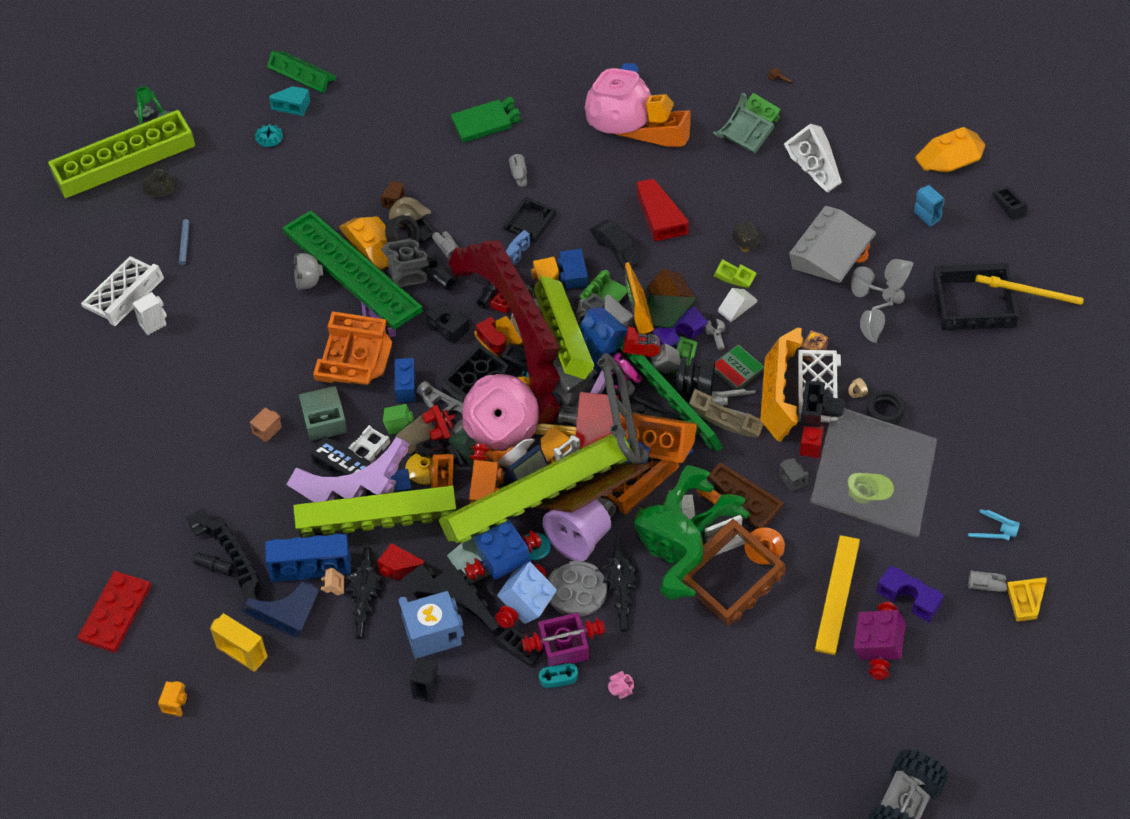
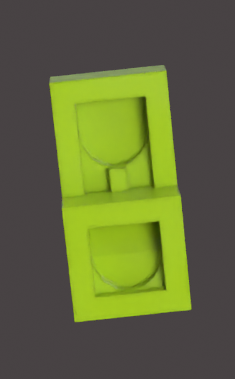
(737, 276)

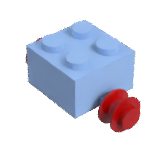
(524, 595)

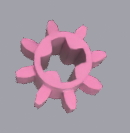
(621, 685)

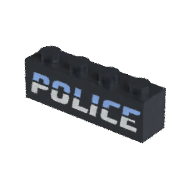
(337, 459)

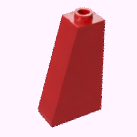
(660, 212)

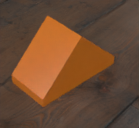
(441, 470)

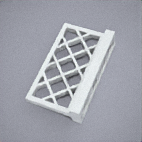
(123, 305)

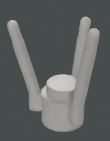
(722, 397)

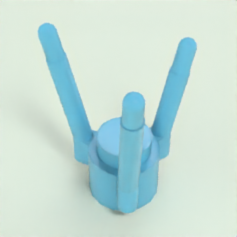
(1008, 527)

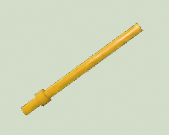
(995, 282)

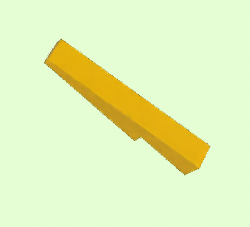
(837, 595)

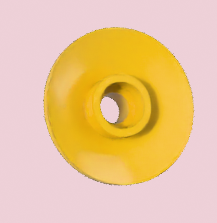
(417, 472)

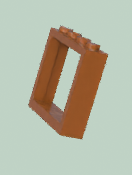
(750, 598)

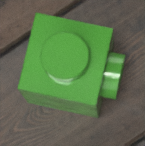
(397, 418)

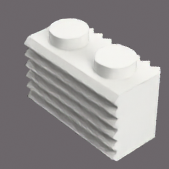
(150, 313)

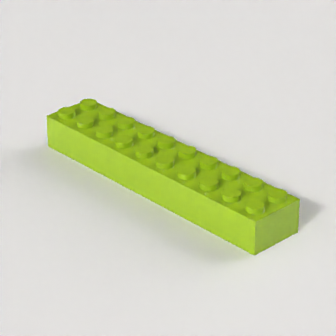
(532, 489)

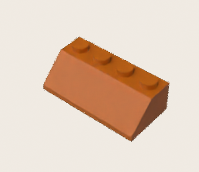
(666, 437)

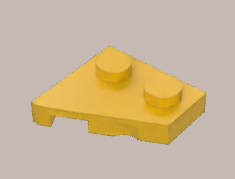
(1026, 597)

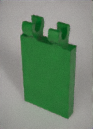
(485, 119)

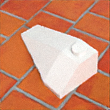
(813, 153)

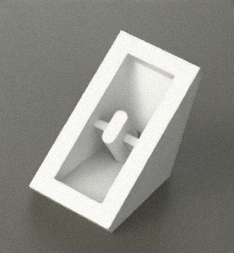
(736, 303)

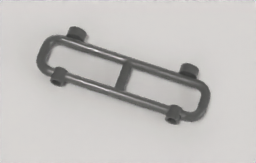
(637, 453)

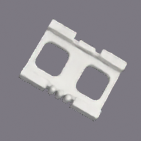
(574, 446)
(374, 449)

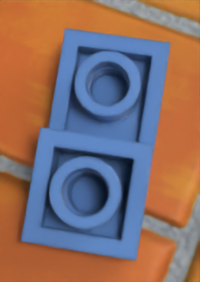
(518, 245)

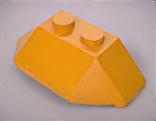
(951, 151)
(368, 238)

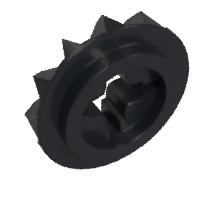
(429, 448)

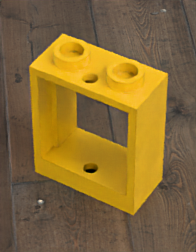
(238, 642)

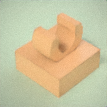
(333, 582)

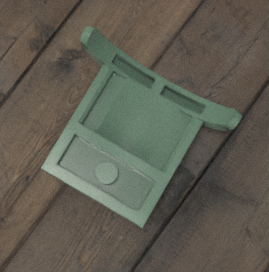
(745, 127)

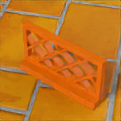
(644, 486)

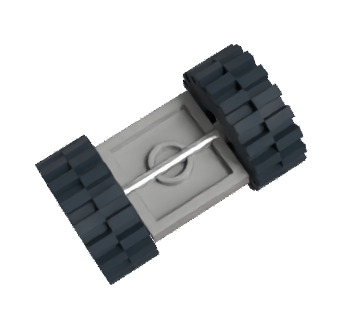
(912, 784)

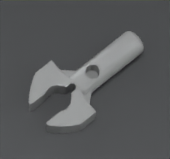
(716, 333)

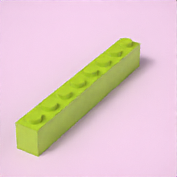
(564, 326)

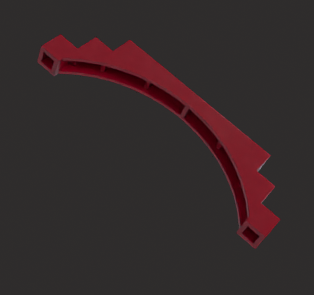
(539, 342)

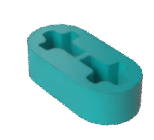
(558, 675)

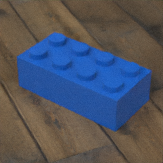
(307, 557)

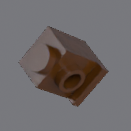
(392, 194)

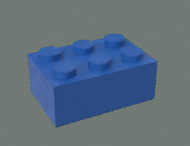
(601, 334)

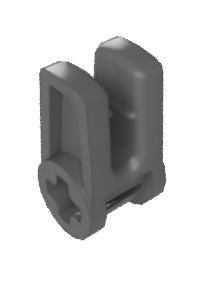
(568, 414)

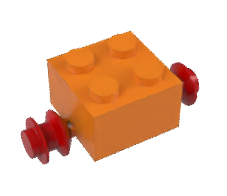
(486, 475)

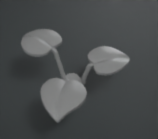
(896, 273)

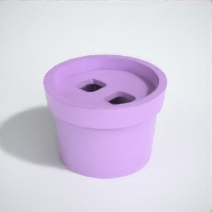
(577, 532)

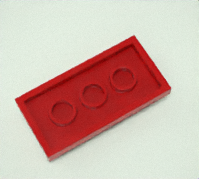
(114, 611)

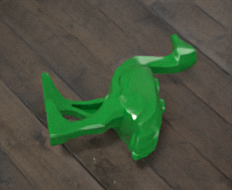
(676, 537)

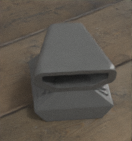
(406, 262)
(571, 386)

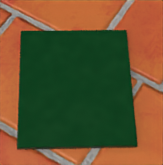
(667, 310)

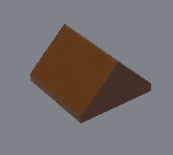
(669, 284)

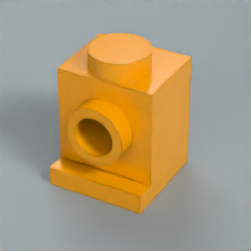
(172, 698)

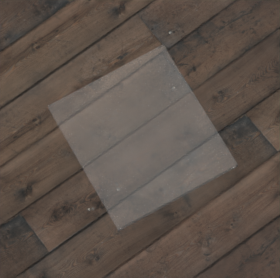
(875, 472)

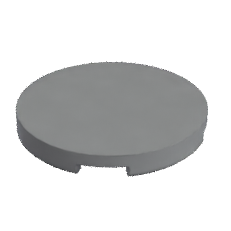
(578, 588)

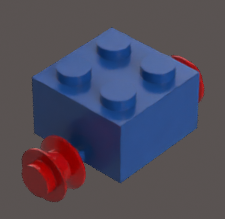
(501, 551)

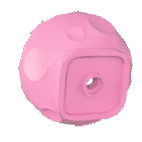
(617, 102)
(518, 410)

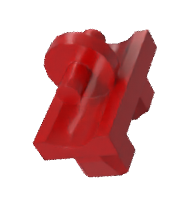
(441, 431)

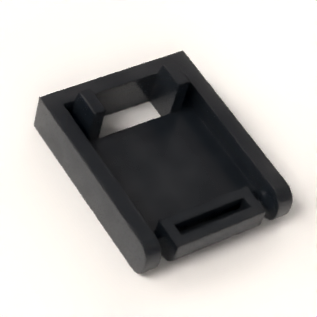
(523, 219)

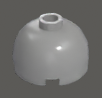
(306, 271)

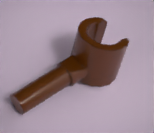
(775, 72)

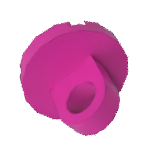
(627, 368)

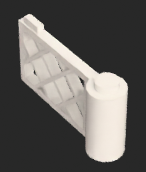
(814, 353)

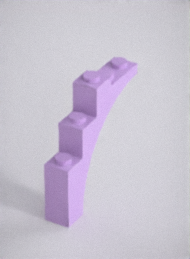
(374, 478)

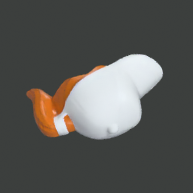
(511, 455)

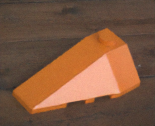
(669, 133)

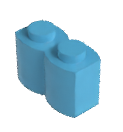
(929, 205)

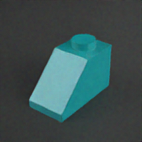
(291, 100)

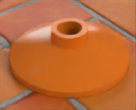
(769, 538)

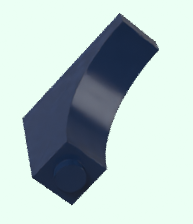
(287, 613)

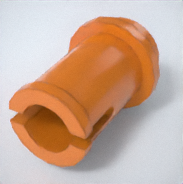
(711, 496)

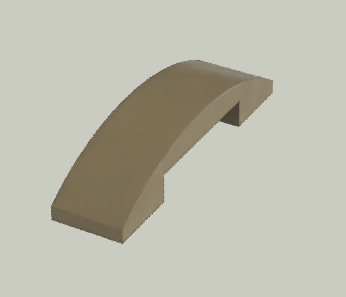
(723, 417)

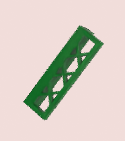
(300, 70)

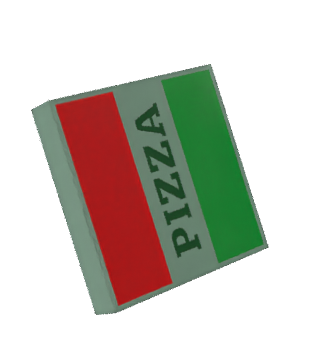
(738, 367)

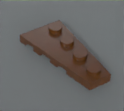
(759, 503)

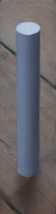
(184, 242)

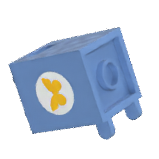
(432, 624)

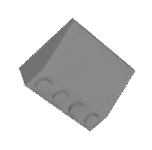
(831, 245)

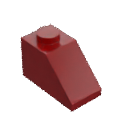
(811, 441)
(398, 562)

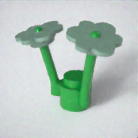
(143, 97)

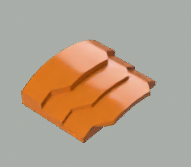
(355, 350)

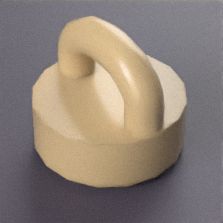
(859, 387)

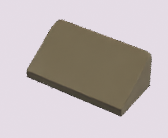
(416, 433)

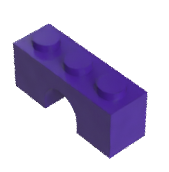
(690, 325)
(897, 583)

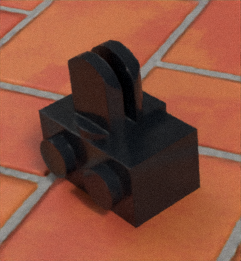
(817, 404)

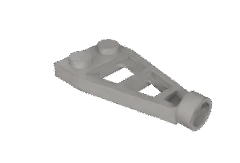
(425, 389)

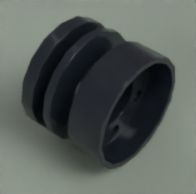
(695, 377)

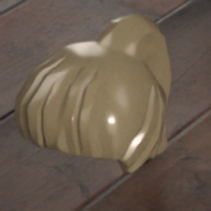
(409, 207)

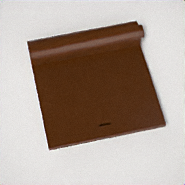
(588, 491)

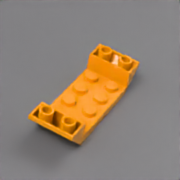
(776, 414)

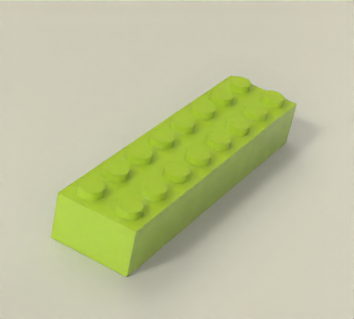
(121, 153)
(374, 511)

